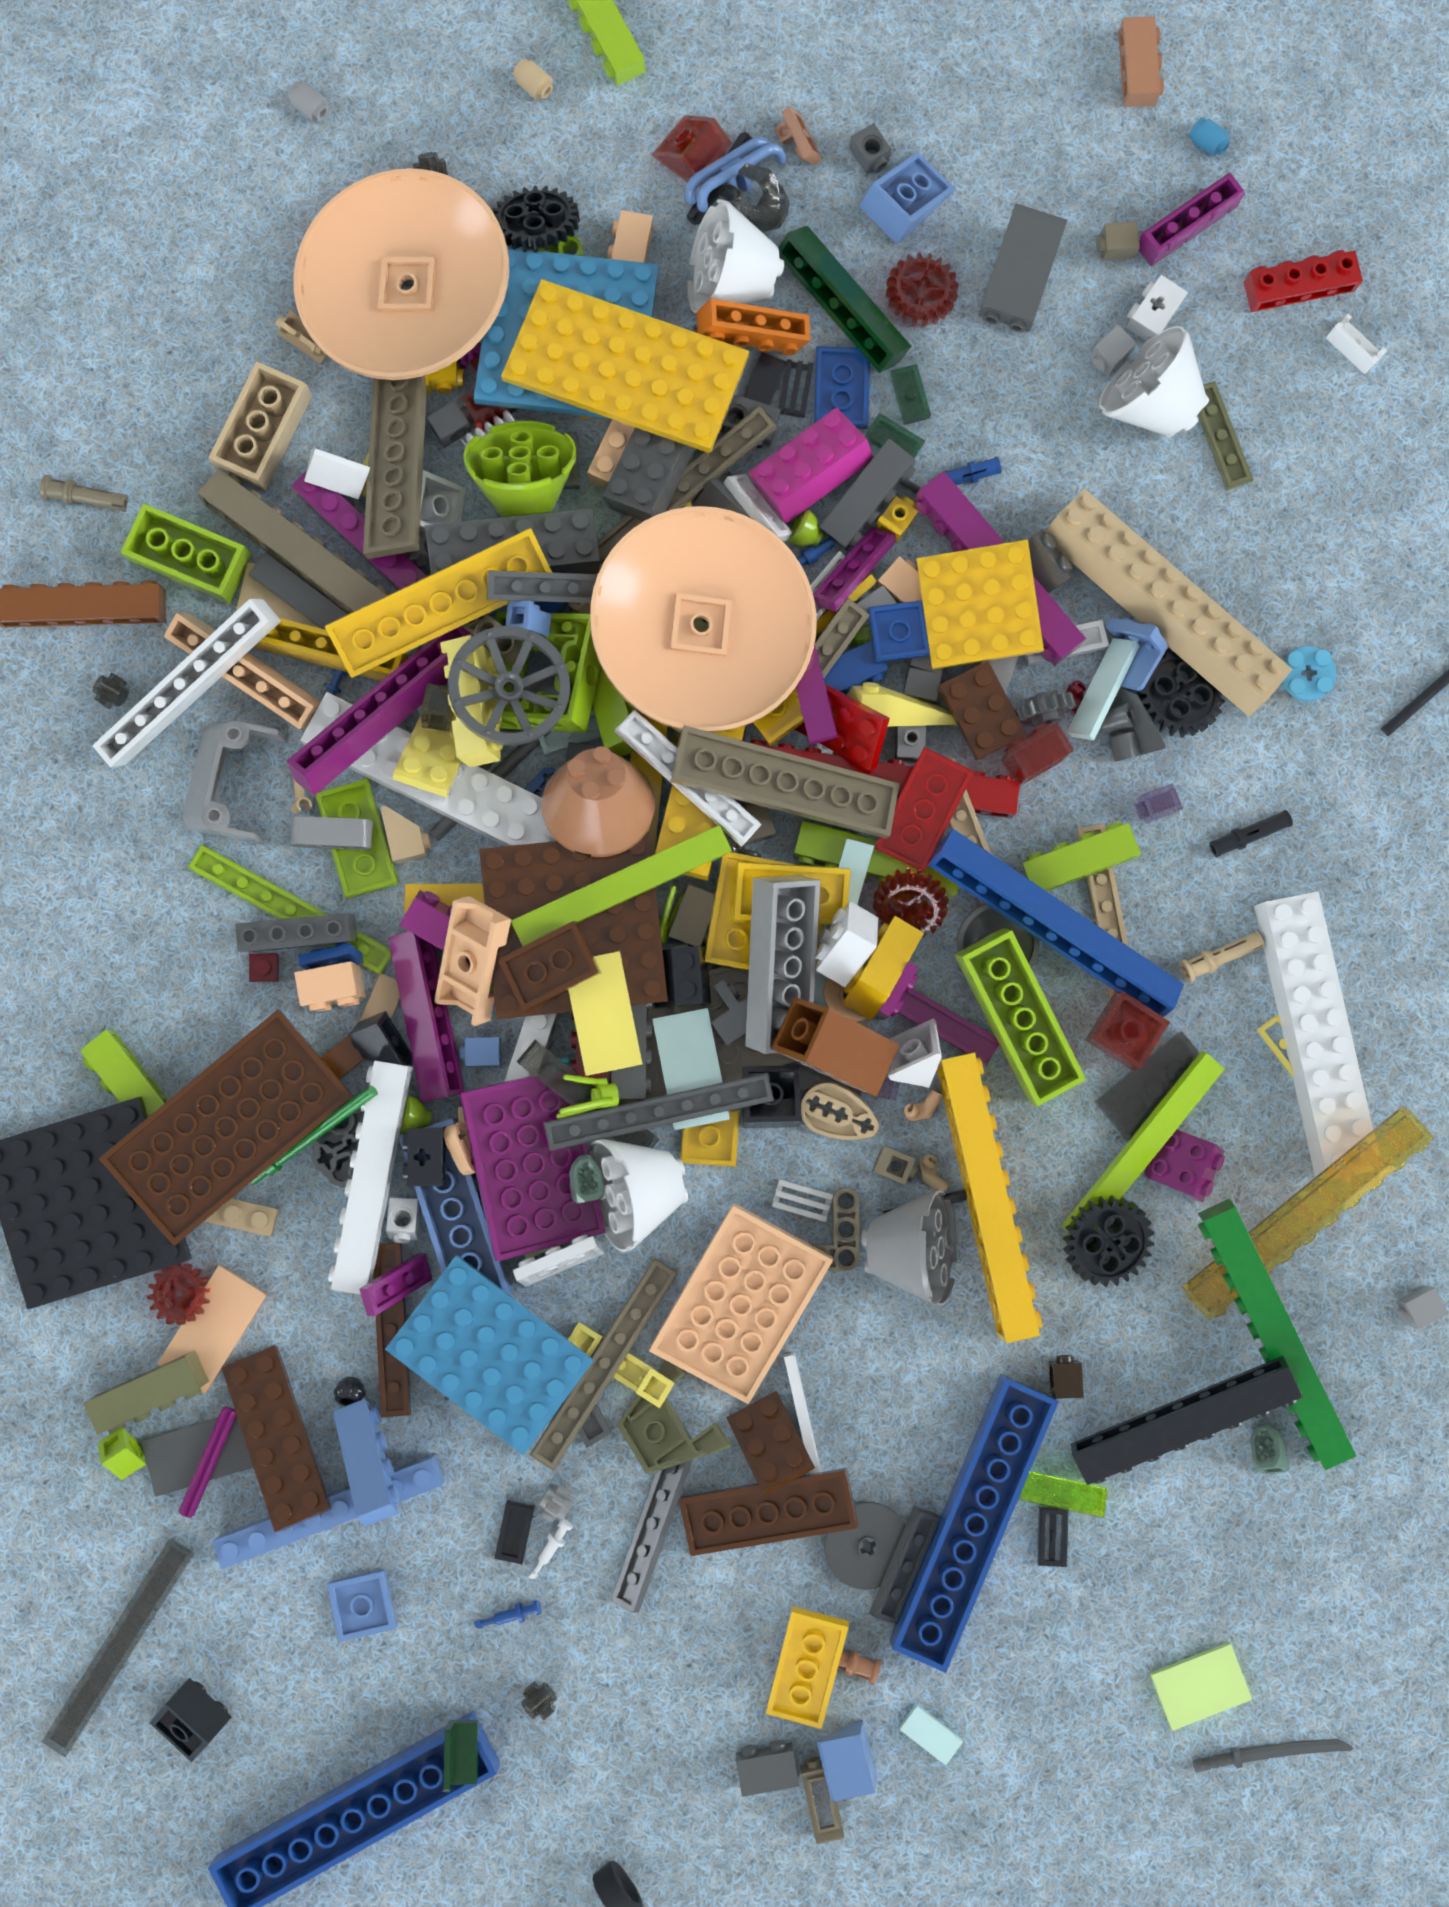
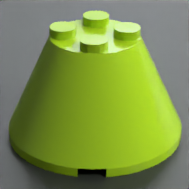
(521, 466)

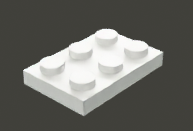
(557, 1260)

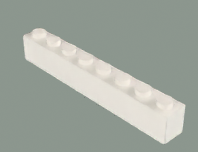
(187, 682)
(371, 1178)

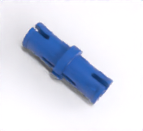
(990, 467)

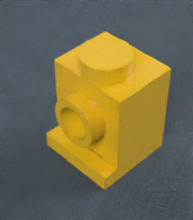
(445, 379)
(891, 523)

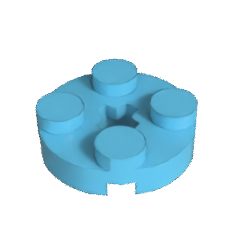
(1320, 683)

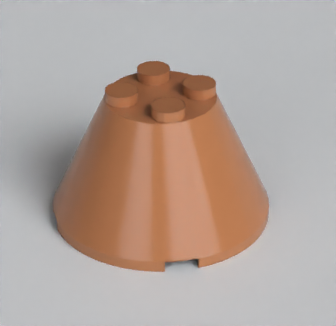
(598, 803)

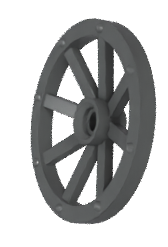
(505, 679)

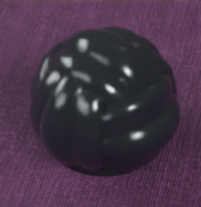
(349, 1391)

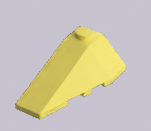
(901, 708)

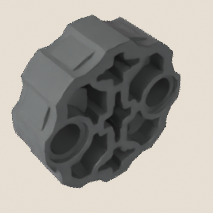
(335, 1135)

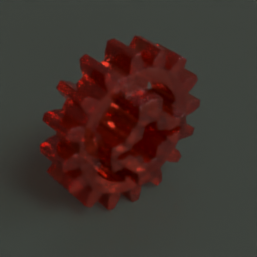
(179, 1307)

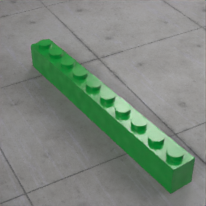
(1275, 1331)

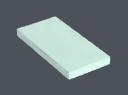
(688, 1057)

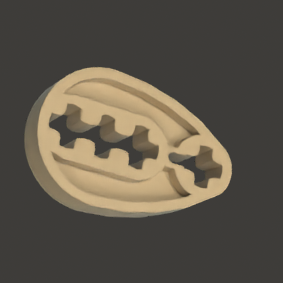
(841, 1096)

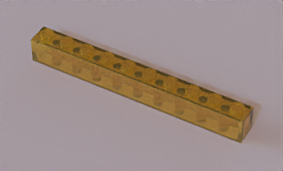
(1318, 1204)

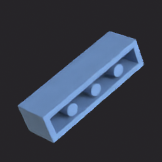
(366, 1462)

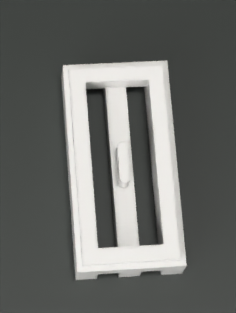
(779, 1193)

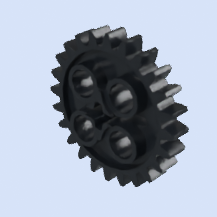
(537, 218)
(1194, 713)
(1128, 1223)

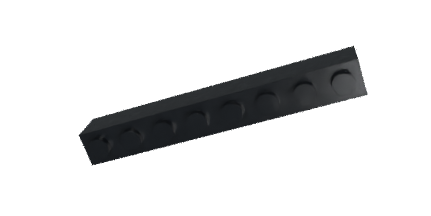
(1186, 1421)

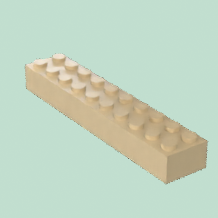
(1166, 598)

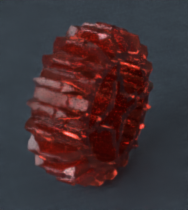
(945, 294)
(907, 893)

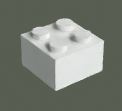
(846, 943)

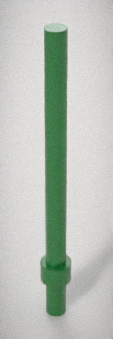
(321, 1129)

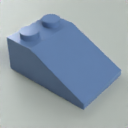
(905, 197)

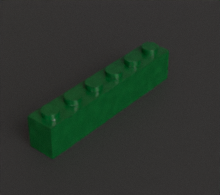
(843, 299)

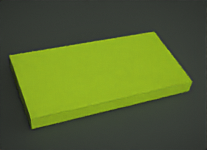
(359, 869)

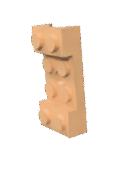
(473, 933)

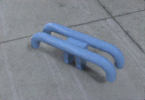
(729, 167)

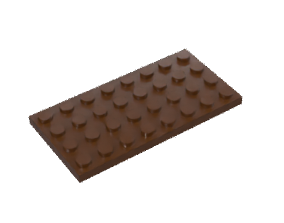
(226, 1127)

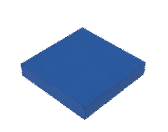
(898, 631)

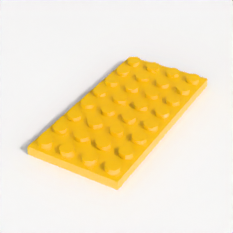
(625, 366)

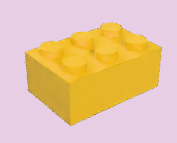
(883, 968)

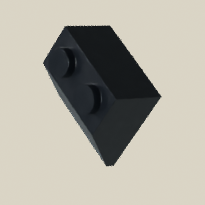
(686, 977)
(786, 1107)
(191, 1719)

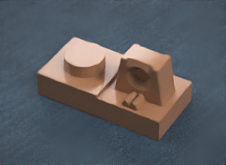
(795, 129)

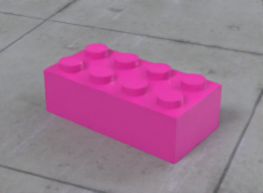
(811, 465)

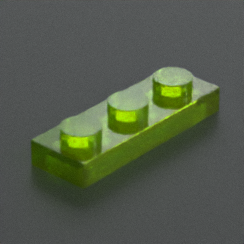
(1064, 1494)

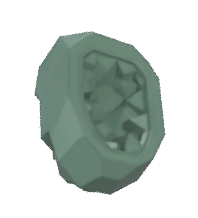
(585, 1180)
(1268, 1450)

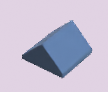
(848, 1762)

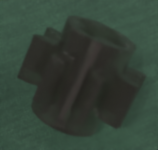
(431, 162)
(110, 690)
(539, 1700)

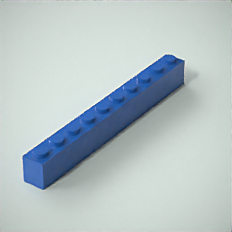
(1055, 923)

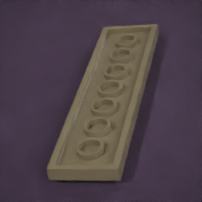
(395, 467)
(785, 782)

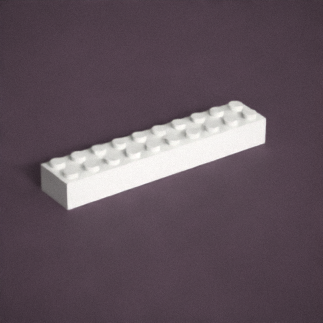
(475, 799)
(1314, 1026)

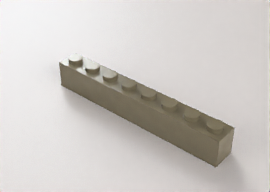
(288, 543)

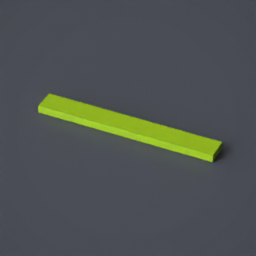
(623, 885)
(276, 900)
(1153, 1133)

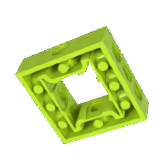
(572, 638)

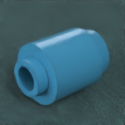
(1210, 137)

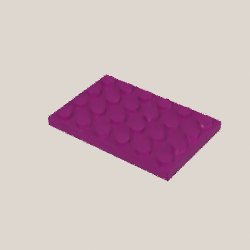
(518, 1177)

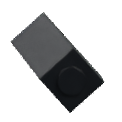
(380, 1040)

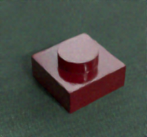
(264, 967)

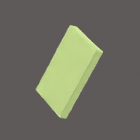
(1200, 1686)

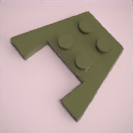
(660, 1436)

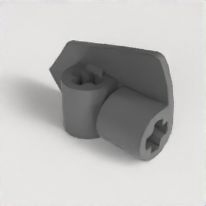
(1130, 727)

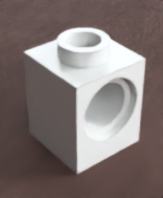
(399, 1209)

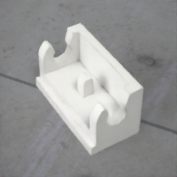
(1355, 345)

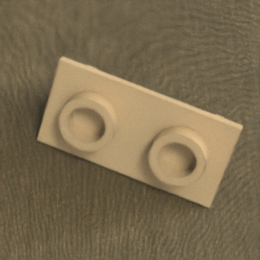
(293, 331)

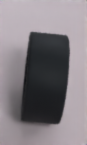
(616, 1887)

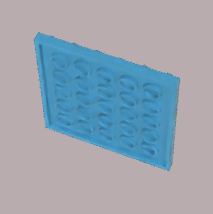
(611, 280)

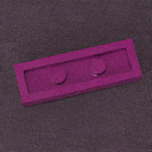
(395, 1284)

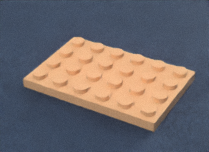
(741, 1303)

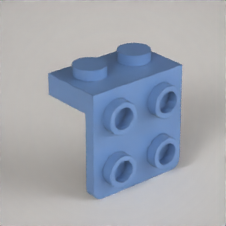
(1149, 653)

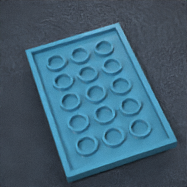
(489, 1354)

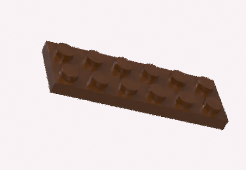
(276, 1439)
(747, 1518)

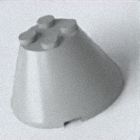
(913, 1247)

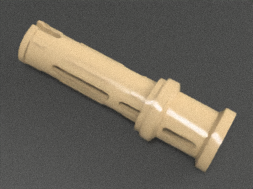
(1209, 961)

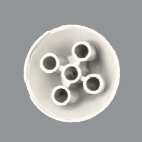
(731, 260)
(1159, 387)
(639, 1190)

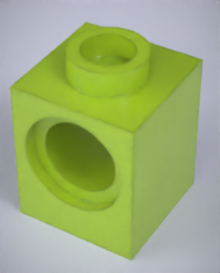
(121, 1453)

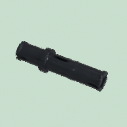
(1240, 838)

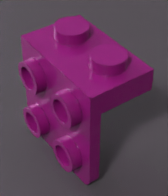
(1187, 1165)

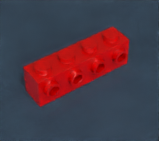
(1302, 280)

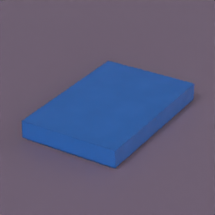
(843, 383)

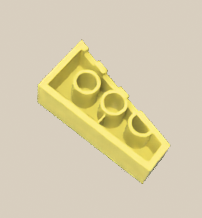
(468, 746)

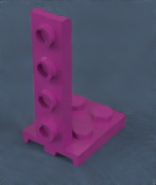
(950, 1026)

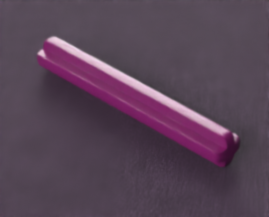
(207, 1462)

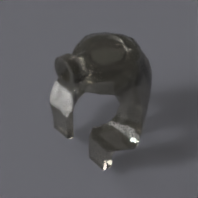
(773, 204)

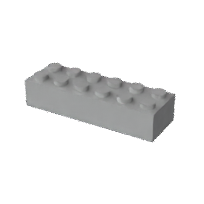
(780, 953)

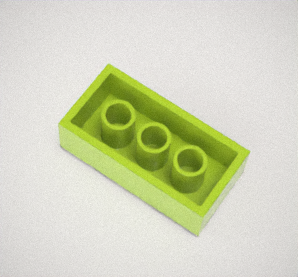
(186, 553)

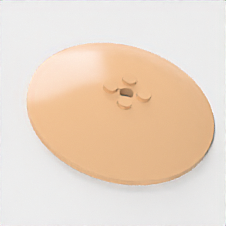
(393, 232)
(711, 569)

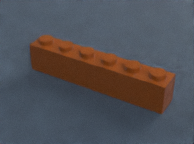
(82, 604)

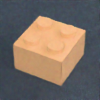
(330, 986)

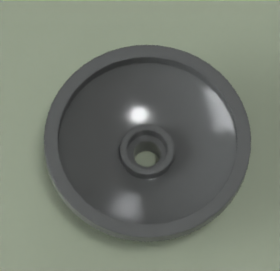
(985, 921)

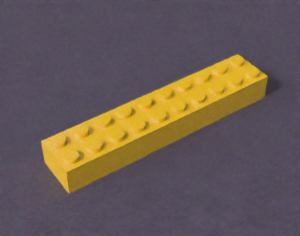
(988, 1199)

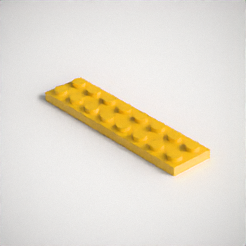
(430, 605)

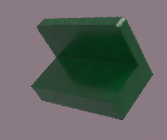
(460, 1753)

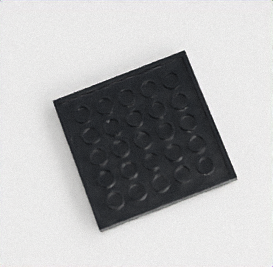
(67, 1213)

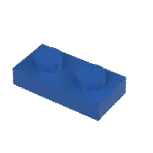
(335, 955)

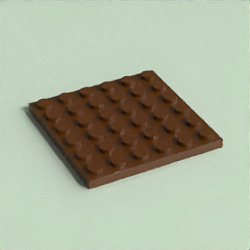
(536, 874)

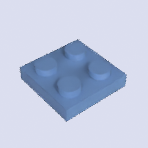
(362, 1605)

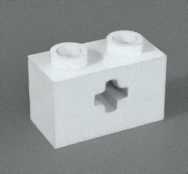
(1163, 295)

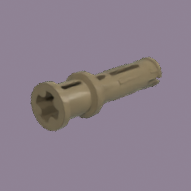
(71, 493)

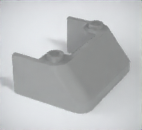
(201, 807)

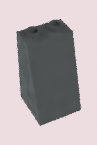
(1022, 268)

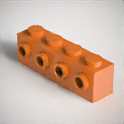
(754, 326)

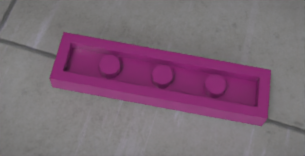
(853, 568)

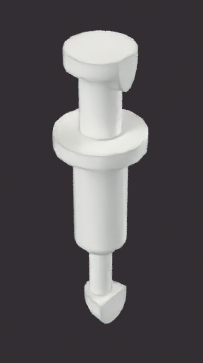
(554, 1542)

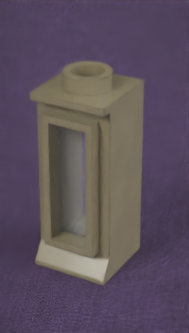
(823, 1811)

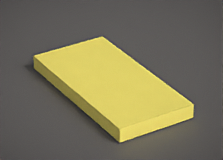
(605, 1019)

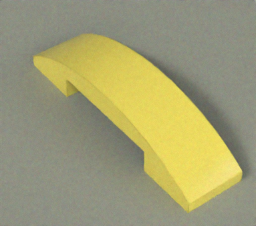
(632, 1371)

